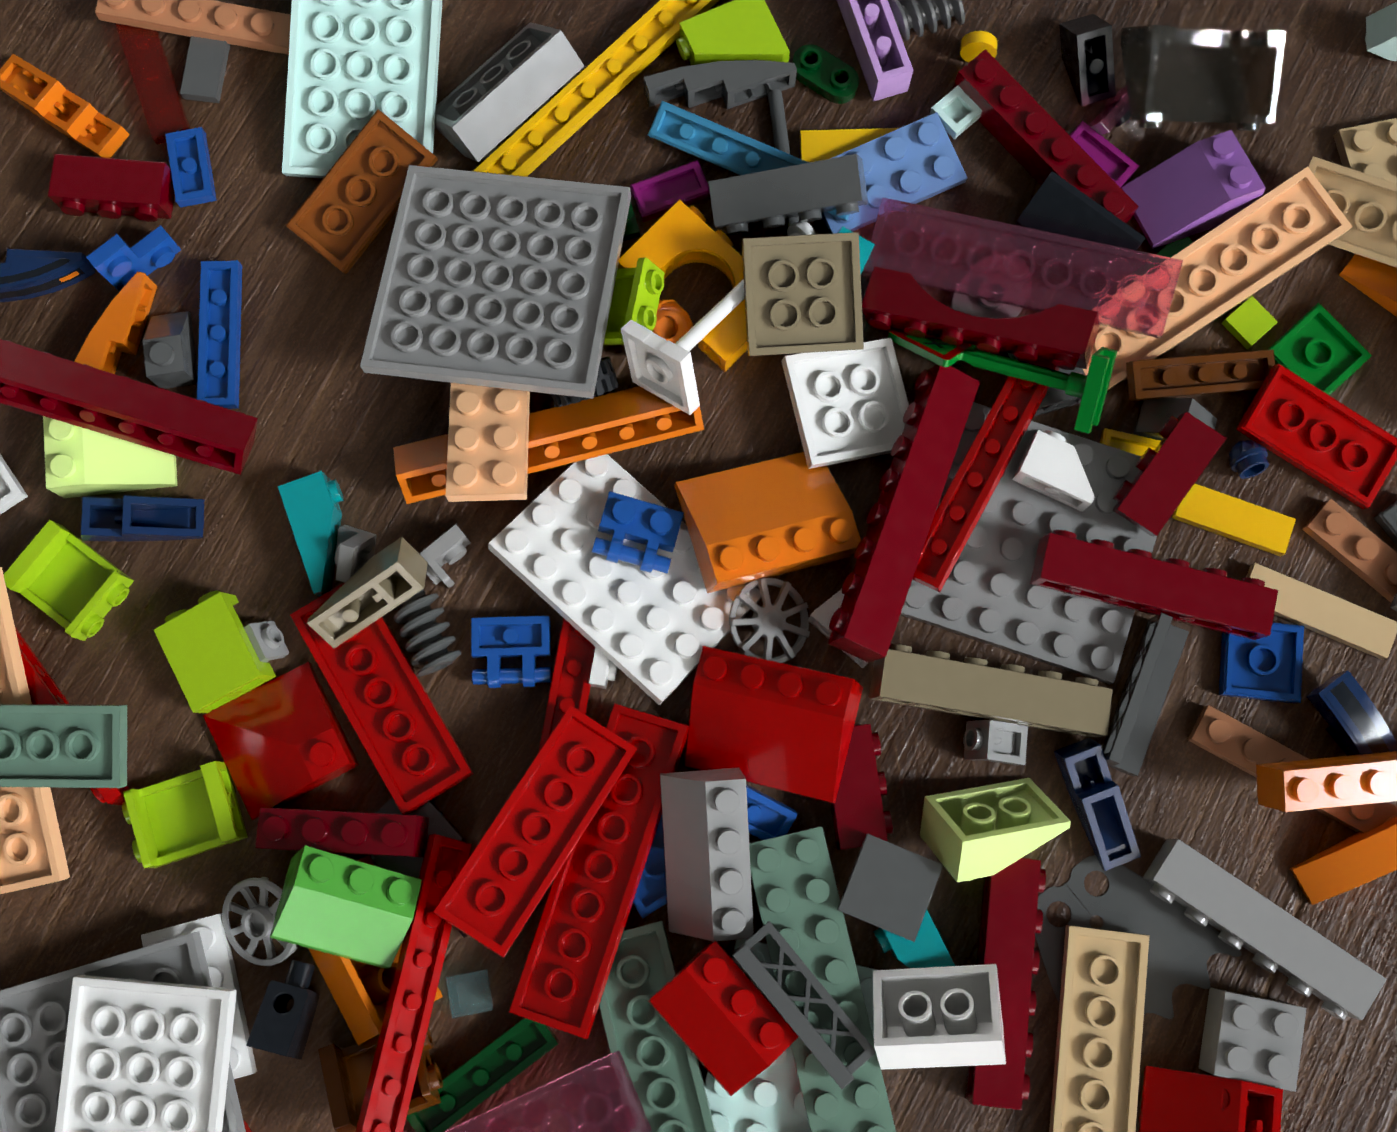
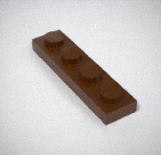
(1198, 374)

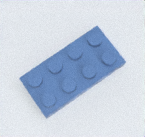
(903, 167)

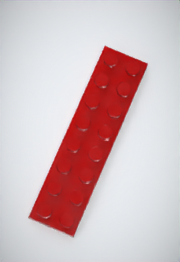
(598, 883)

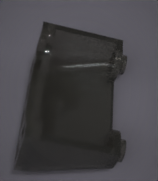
(1202, 75)

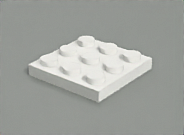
(847, 402)

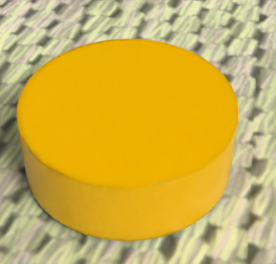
(976, 42)

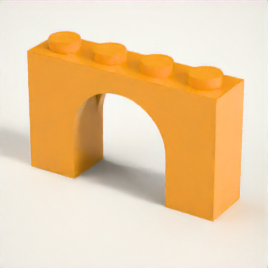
(683, 239)

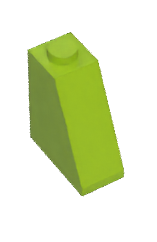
(732, 33)

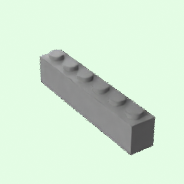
(1263, 929)

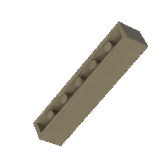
(990, 692)

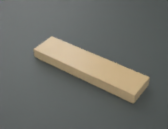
(1328, 614)

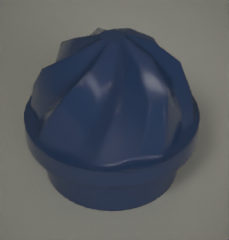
(1248, 459)

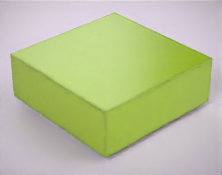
(1249, 322)

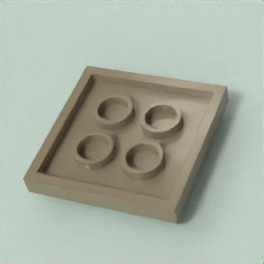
(802, 294)

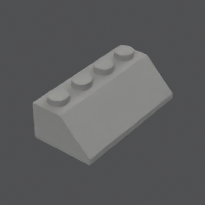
(507, 90)
(707, 854)

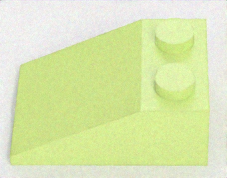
(95, 464)
(989, 826)

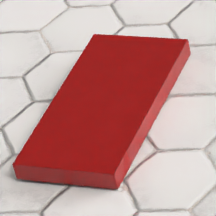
(1320, 436)

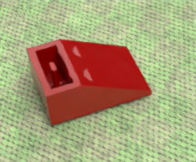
(1206, 1103)

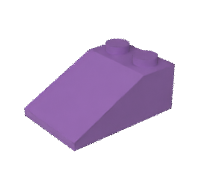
(1194, 190)

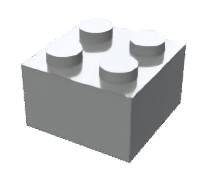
(1252, 1039)

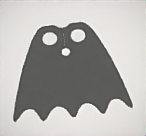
(1176, 943)

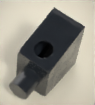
(281, 1030)

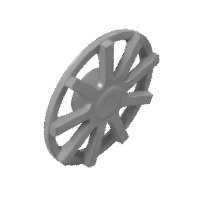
(770, 620)
(255, 922)

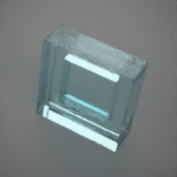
(469, 993)

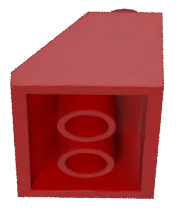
(723, 1018)

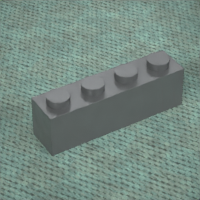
(788, 193)

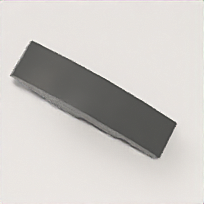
(732, 80)

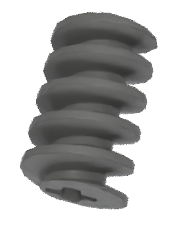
(917, 13)
(425, 633)

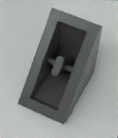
(1157, 411)

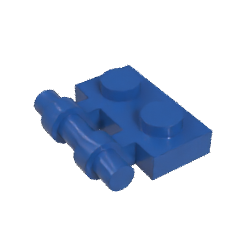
(641, 523)
(511, 638)

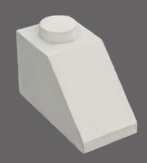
(1055, 470)

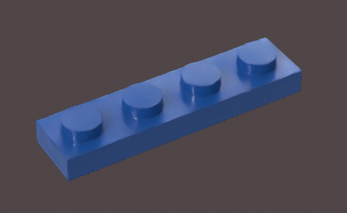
(220, 333)

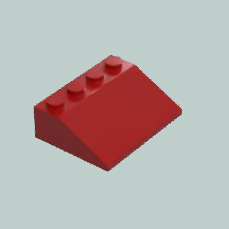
(772, 722)

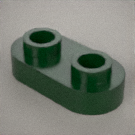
(822, 74)

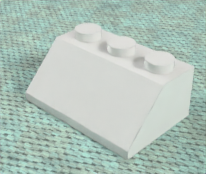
(938, 1017)

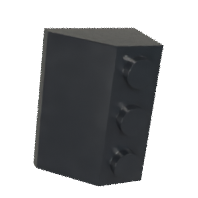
(1069, 212)

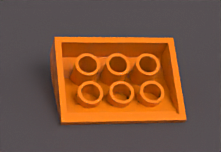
(766, 520)

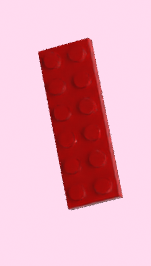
(388, 710)
(535, 831)

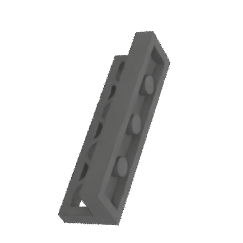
(1144, 694)
(790, 1012)

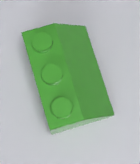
(345, 907)

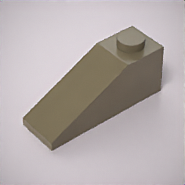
(371, 593)

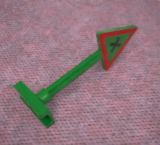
(1090, 387)

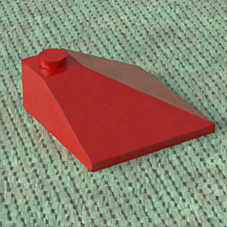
(281, 740)

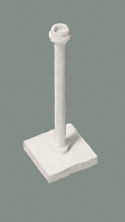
(667, 366)

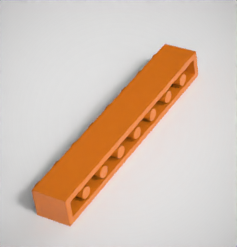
(559, 437)

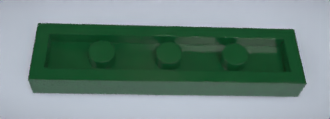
(485, 1074)

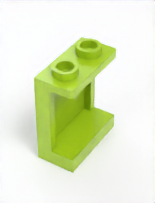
(634, 298)
(68, 580)
(211, 653)
(184, 816)

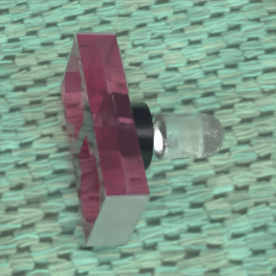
(1116, 114)

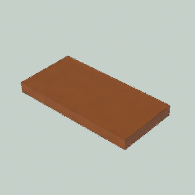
(359, 192)

